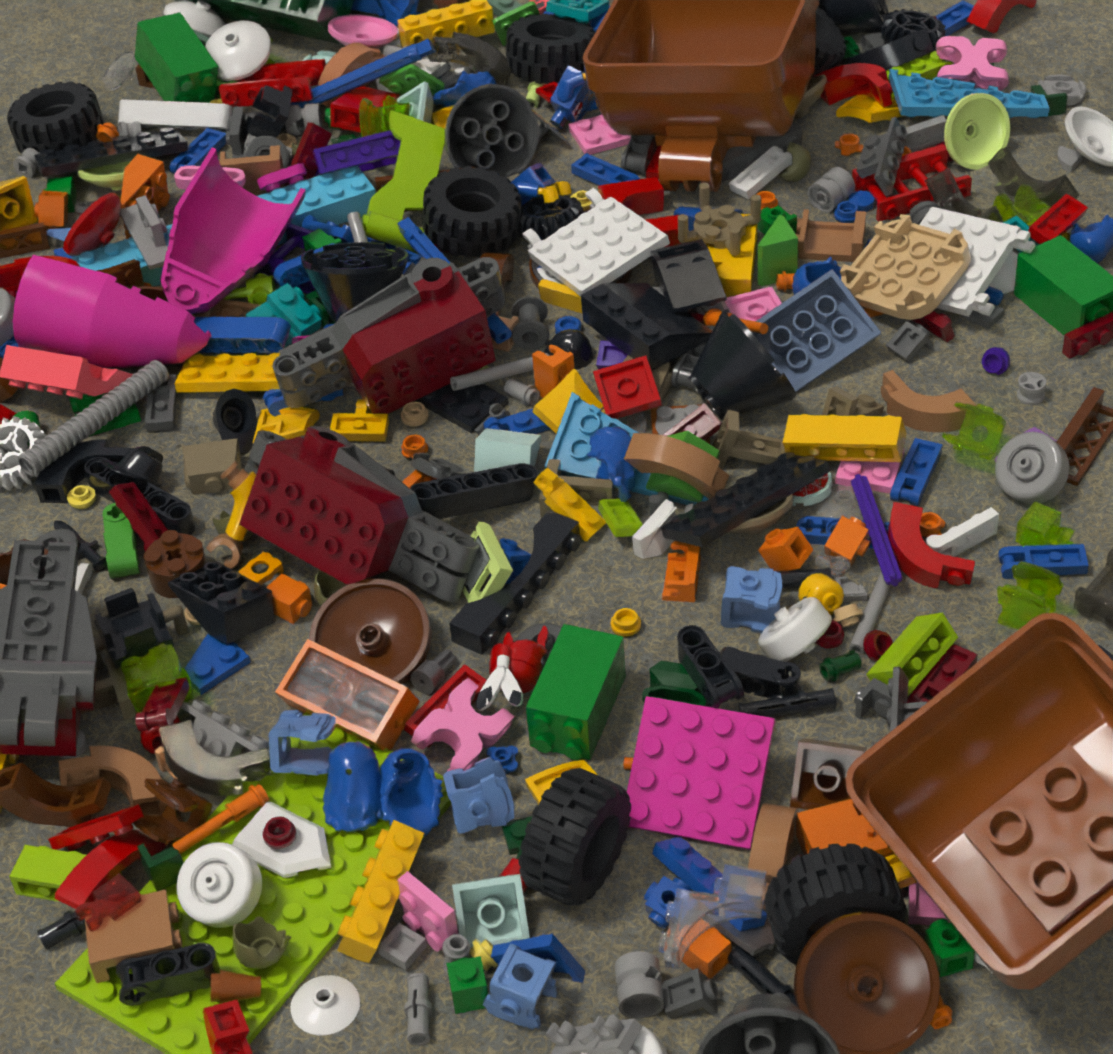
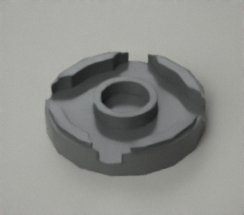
(435, 468)

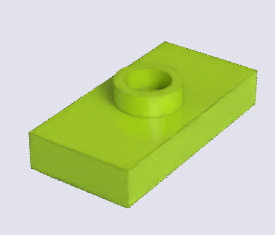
(619, 517)

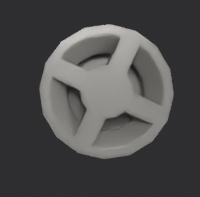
(129, 130)
(25, 164)
(1031, 388)

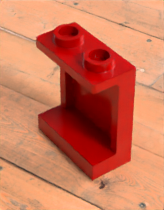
(345, 109)

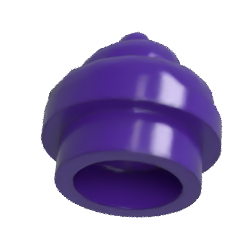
(996, 360)

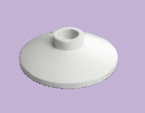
(325, 1016)

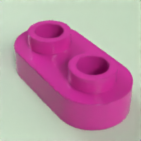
(275, 179)

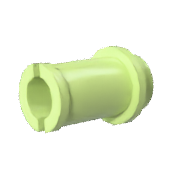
(532, 96)

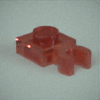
(110, 900)

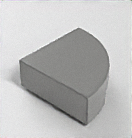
(1068, 158)
(851, 590)

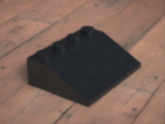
(641, 322)

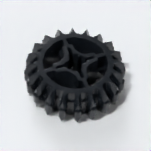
(904, 22)
(549, 217)

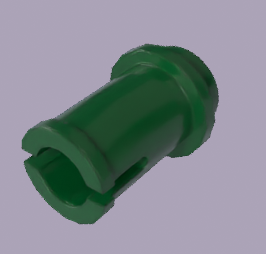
(833, 668)

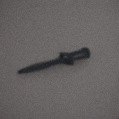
(85, 549)

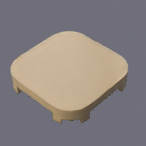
(906, 268)

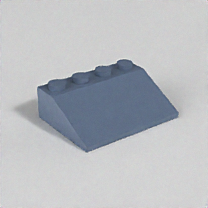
(816, 330)

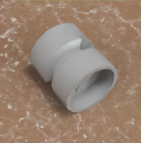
(310, 113)
(831, 189)
(639, 985)

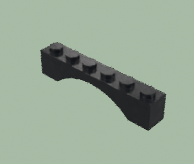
(482, 621)

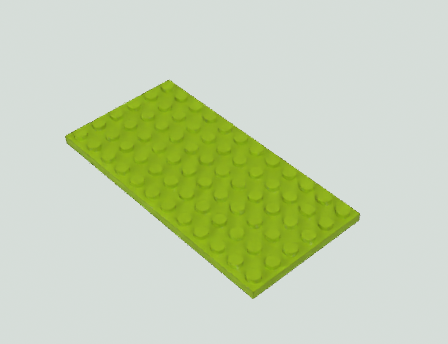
(303, 905)

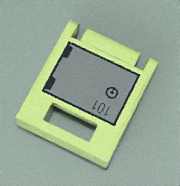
(488, 560)

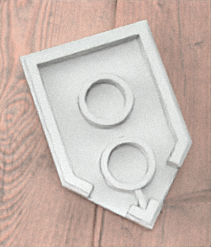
(305, 853)

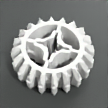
(13, 442)

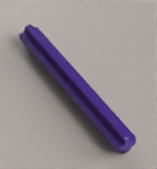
(877, 530)

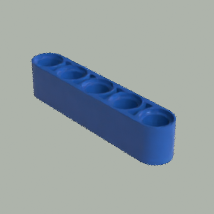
(244, 334)

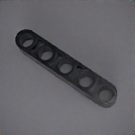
(477, 490)
(171, 510)

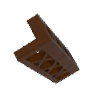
(23, 240)
(1077, 429)

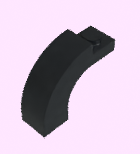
(896, 51)
(68, 470)

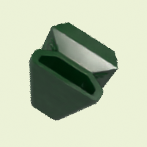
(673, 683)

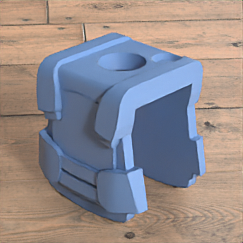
(750, 598)
(307, 728)
(479, 795)
(518, 986)

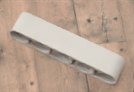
(175, 114)

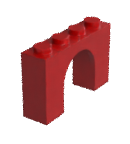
(644, 197)

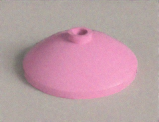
(363, 29)

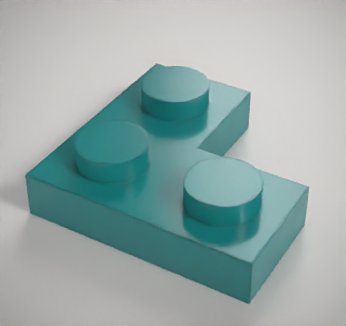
(581, 10)

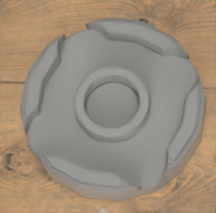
(1064, 83)

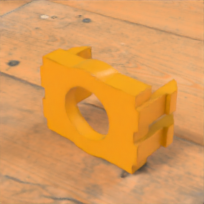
(274, 564)

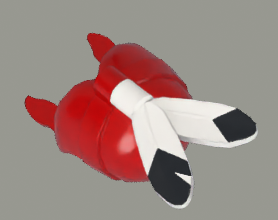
(513, 669)

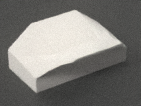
(649, 538)

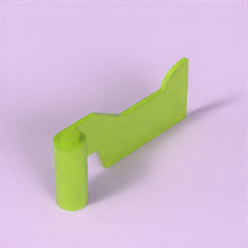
(415, 167)

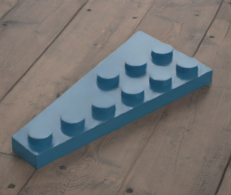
(938, 96)
(573, 445)

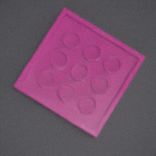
(699, 772)

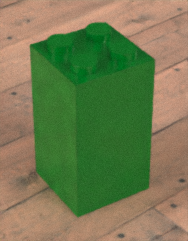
(175, 59)
(1063, 285)
(576, 692)

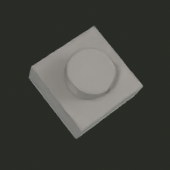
(402, 946)

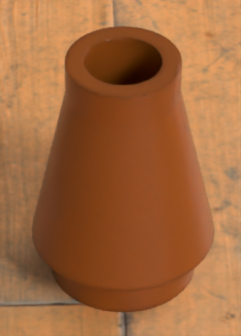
(232, 986)

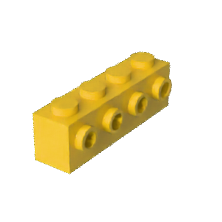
(467, 18)
(846, 437)
(380, 893)

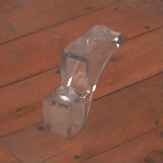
(735, 896)

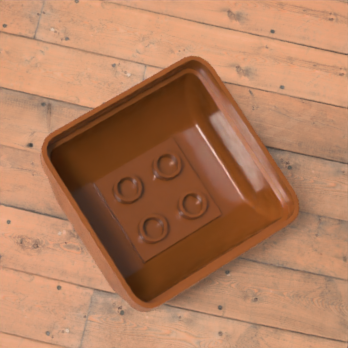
(701, 76)
(1008, 800)

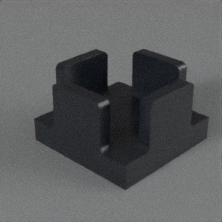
(276, 105)
(131, 626)

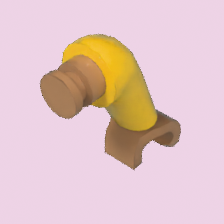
(235, 533)

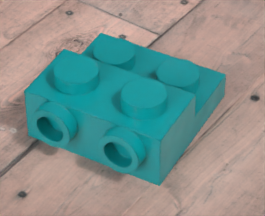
(291, 306)

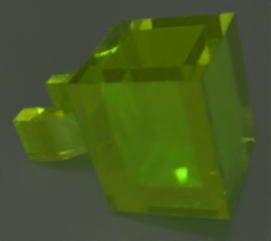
(1041, 527)

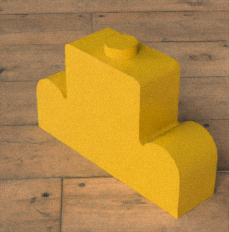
(738, 270)

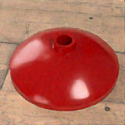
(94, 226)

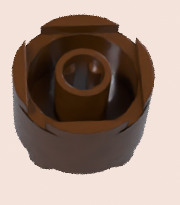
(171, 557)

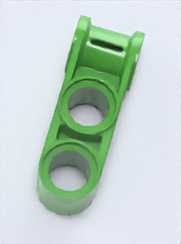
(119, 543)

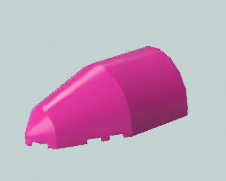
(219, 237)
(95, 318)

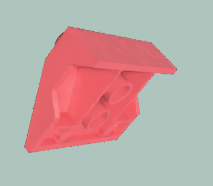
(58, 373)

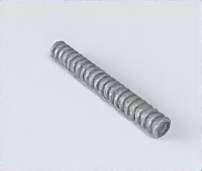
(93, 418)

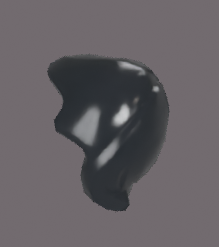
(574, 342)

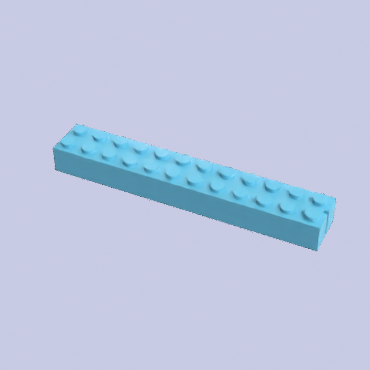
(326, 198)

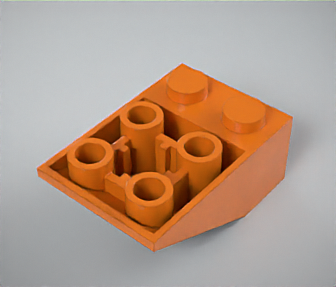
(144, 178)

